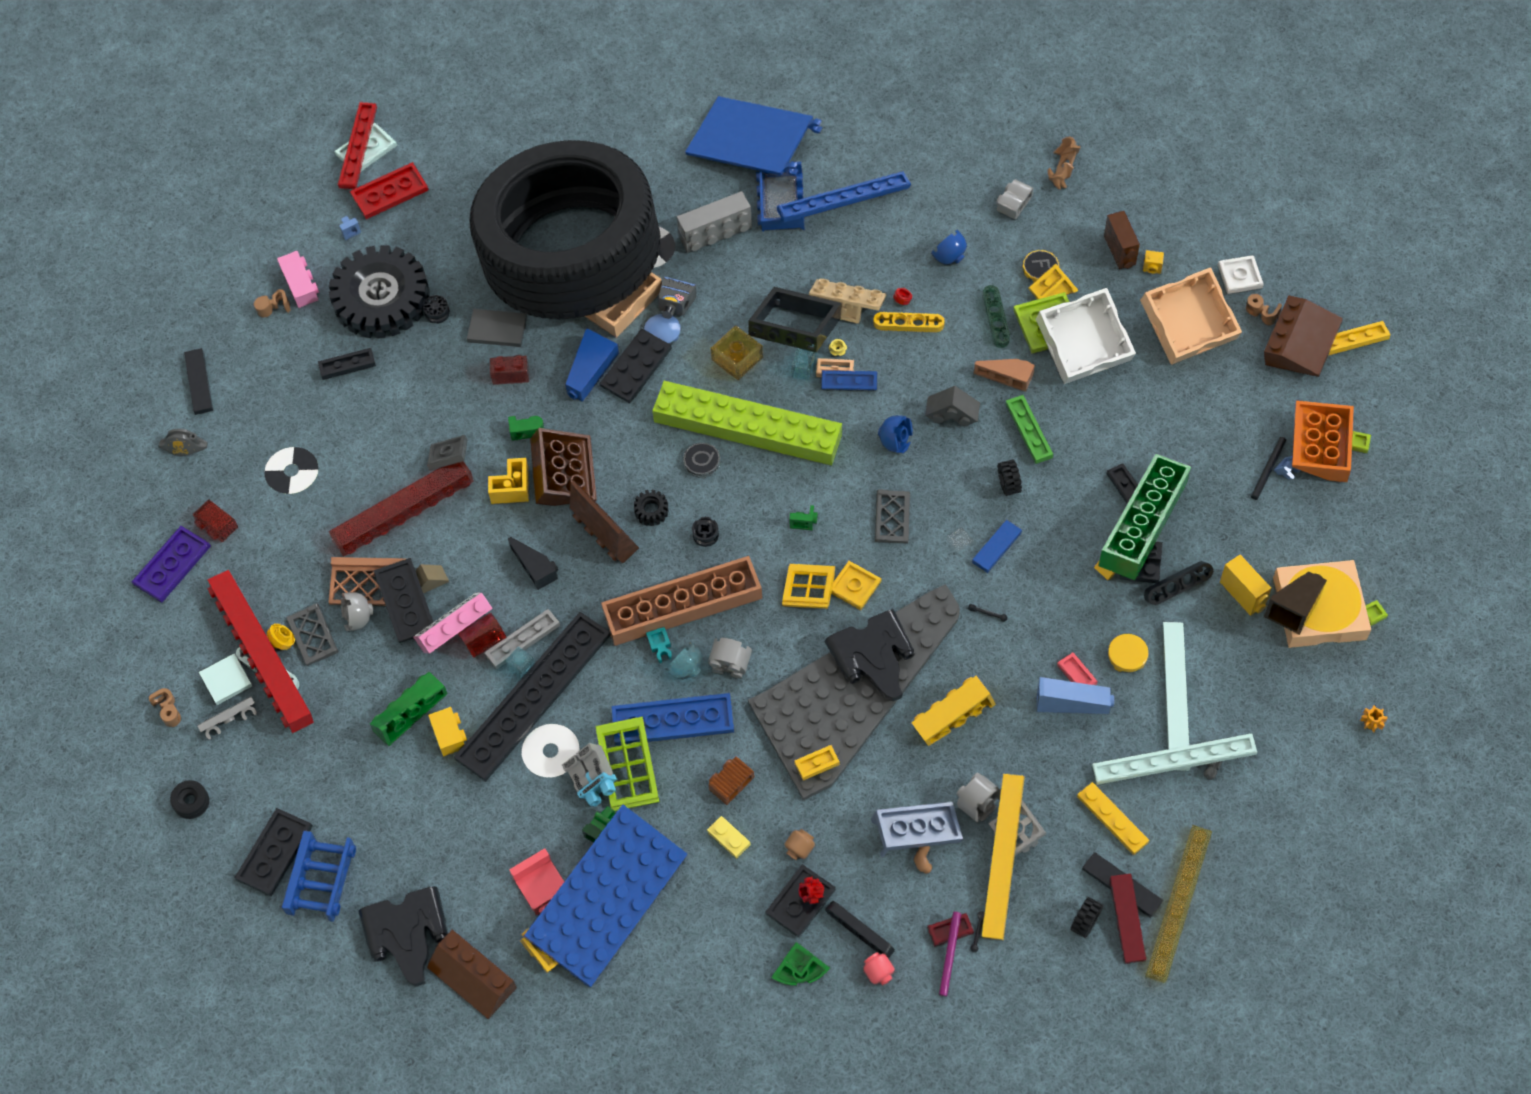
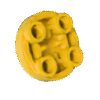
(1128, 653)

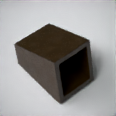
(1296, 602)

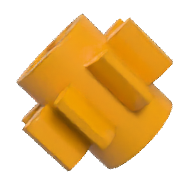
(1373, 718)

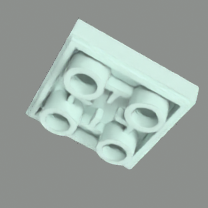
(225, 679)

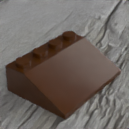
(1302, 337)
(558, 461)
(600, 524)

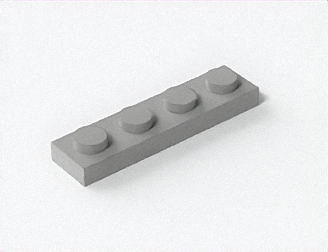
(523, 637)

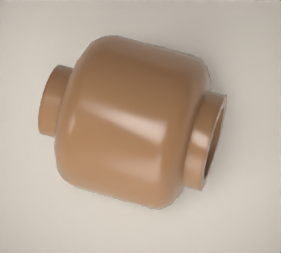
(799, 844)

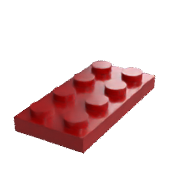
(389, 190)

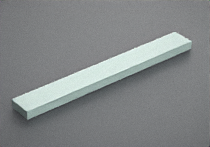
(1175, 686)
(1174, 759)

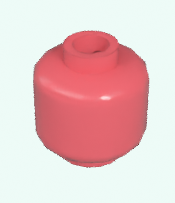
(878, 969)

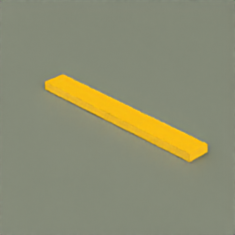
(1003, 857)

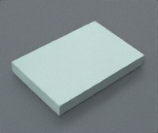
(378, 145)

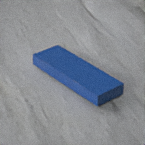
(849, 380)
(996, 546)

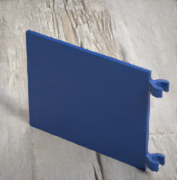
(751, 136)

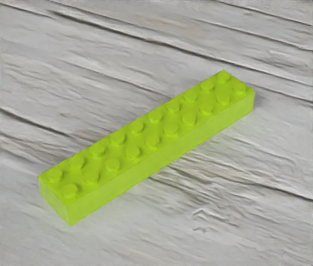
(747, 422)

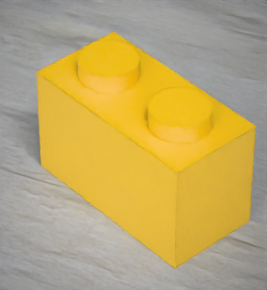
(447, 731)

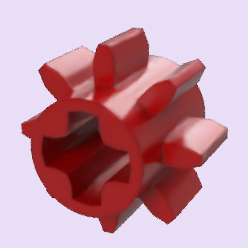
(811, 890)

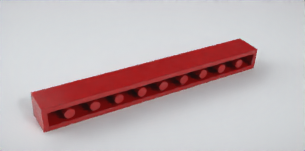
(260, 652)

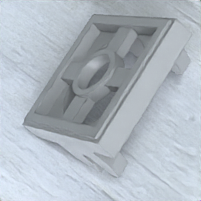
(1038, 831)

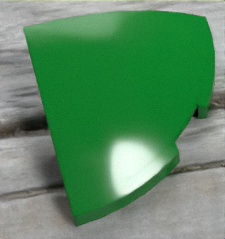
(800, 967)

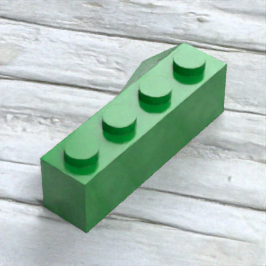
(408, 708)

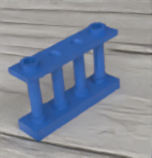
(304, 863)

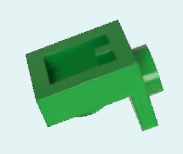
(803, 521)

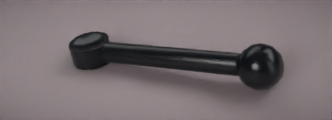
(1003, 617)
(974, 948)

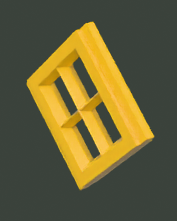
(808, 602)

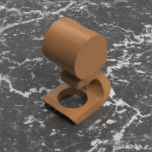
(265, 306)
(1255, 307)
(169, 713)

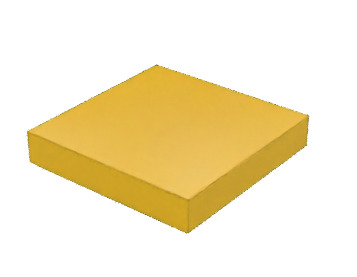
(855, 585)

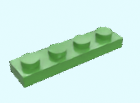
(1029, 429)

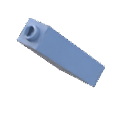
(1072, 697)

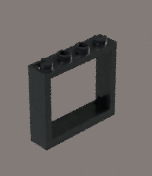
(797, 302)

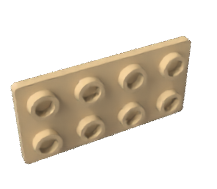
(850, 297)

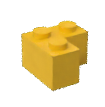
(510, 487)

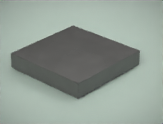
(447, 452)

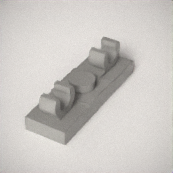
(227, 716)

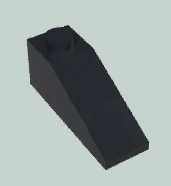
(534, 563)

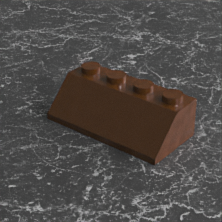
(471, 974)

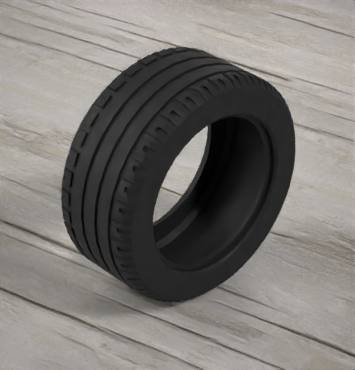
(554, 179)

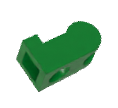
(525, 427)

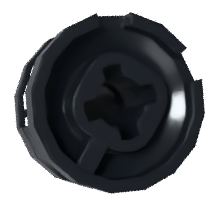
(436, 310)
(705, 531)

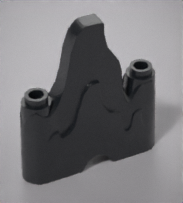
(871, 652)
(403, 930)

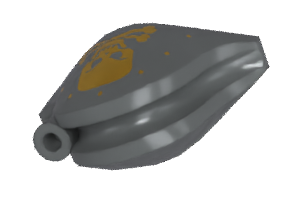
(182, 442)

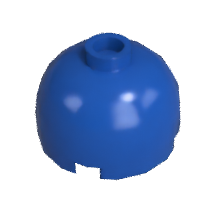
(951, 249)
(896, 430)

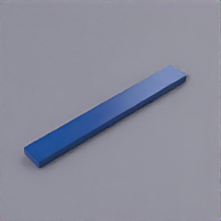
(843, 196)

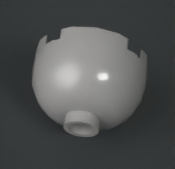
(355, 610)

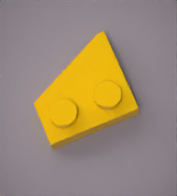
(1052, 283)

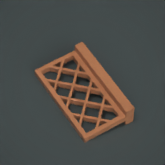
(357, 565)

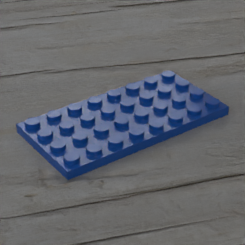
(605, 895)

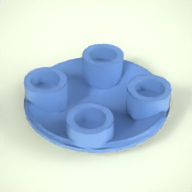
(663, 328)

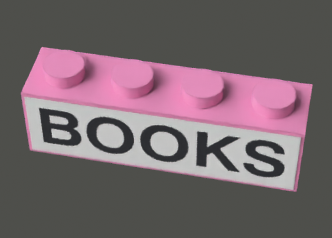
(452, 622)

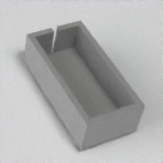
(714, 222)

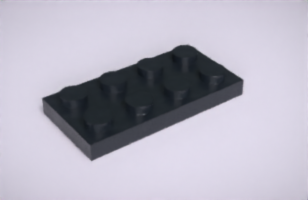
(635, 365)
(404, 599)
(273, 852)

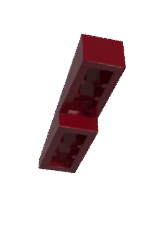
(1127, 918)

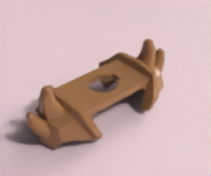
(1067, 151)

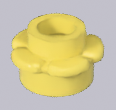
(837, 343)

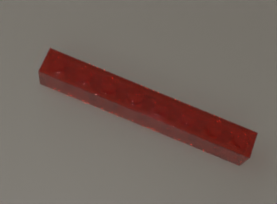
(400, 507)

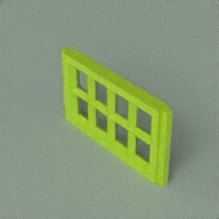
(620, 727)

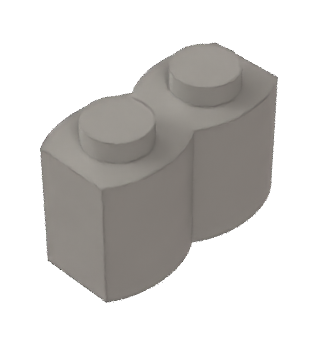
(1014, 199)

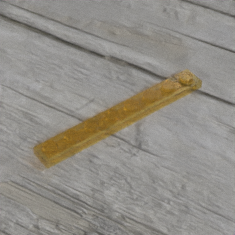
(1178, 904)

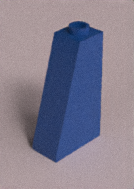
(590, 363)

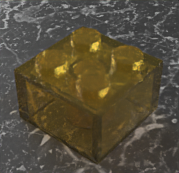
(737, 352)

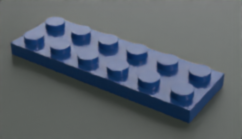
(677, 718)

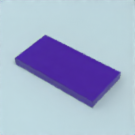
(171, 564)

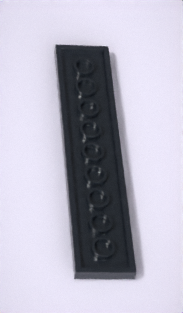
(532, 696)

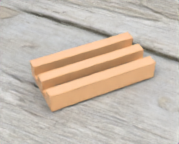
(839, 362)

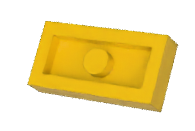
(817, 762)

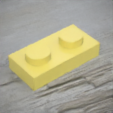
(728, 837)

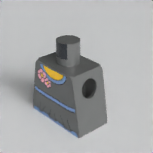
(675, 297)

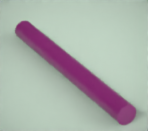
(950, 954)

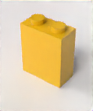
(1245, 585)

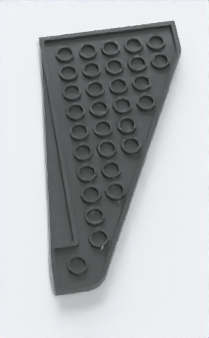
(825, 709)

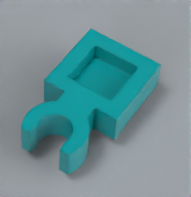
(659, 642)

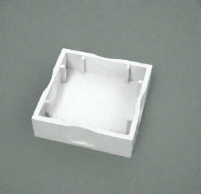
(1085, 336)

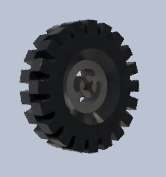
(357, 289)

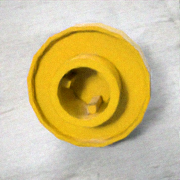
(280, 636)

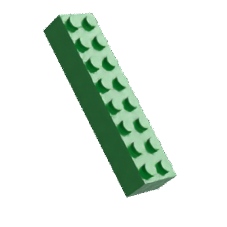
(1144, 517)

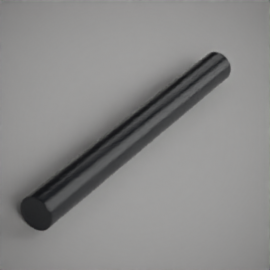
(1268, 468)

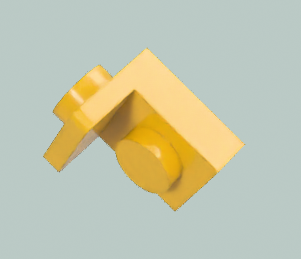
(1153, 262)

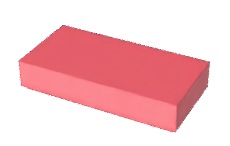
(1075, 670)

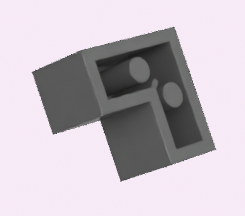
(954, 405)

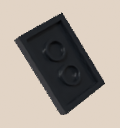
(789, 907)

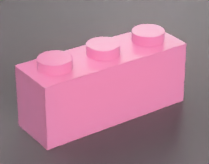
(298, 278)

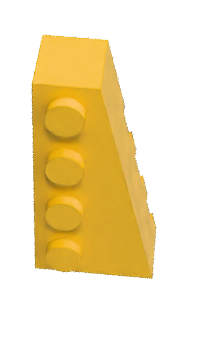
(953, 710)

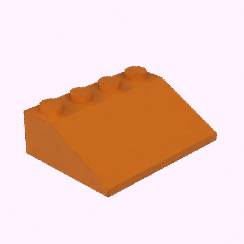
(1323, 440)

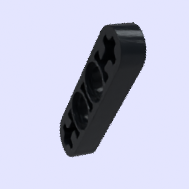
(1179, 585)
(859, 929)

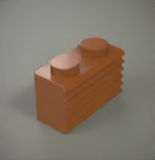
(730, 780)

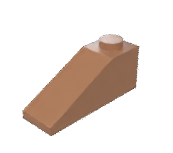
(1008, 372)

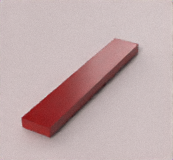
(357, 145)

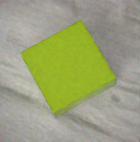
(1360, 442)
(1375, 612)

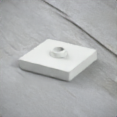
(1240, 274)

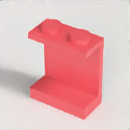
(537, 880)

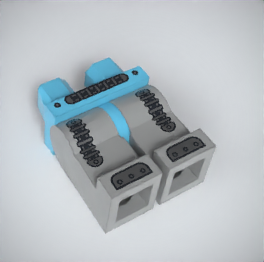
(591, 774)

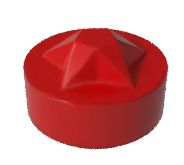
(902, 296)

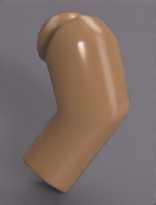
(921, 861)

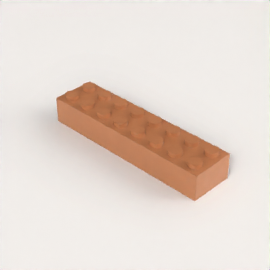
(682, 600)

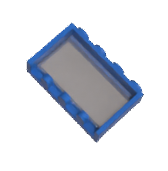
(776, 191)

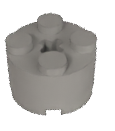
(729, 657)
(978, 797)

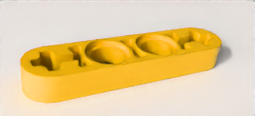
(908, 318)

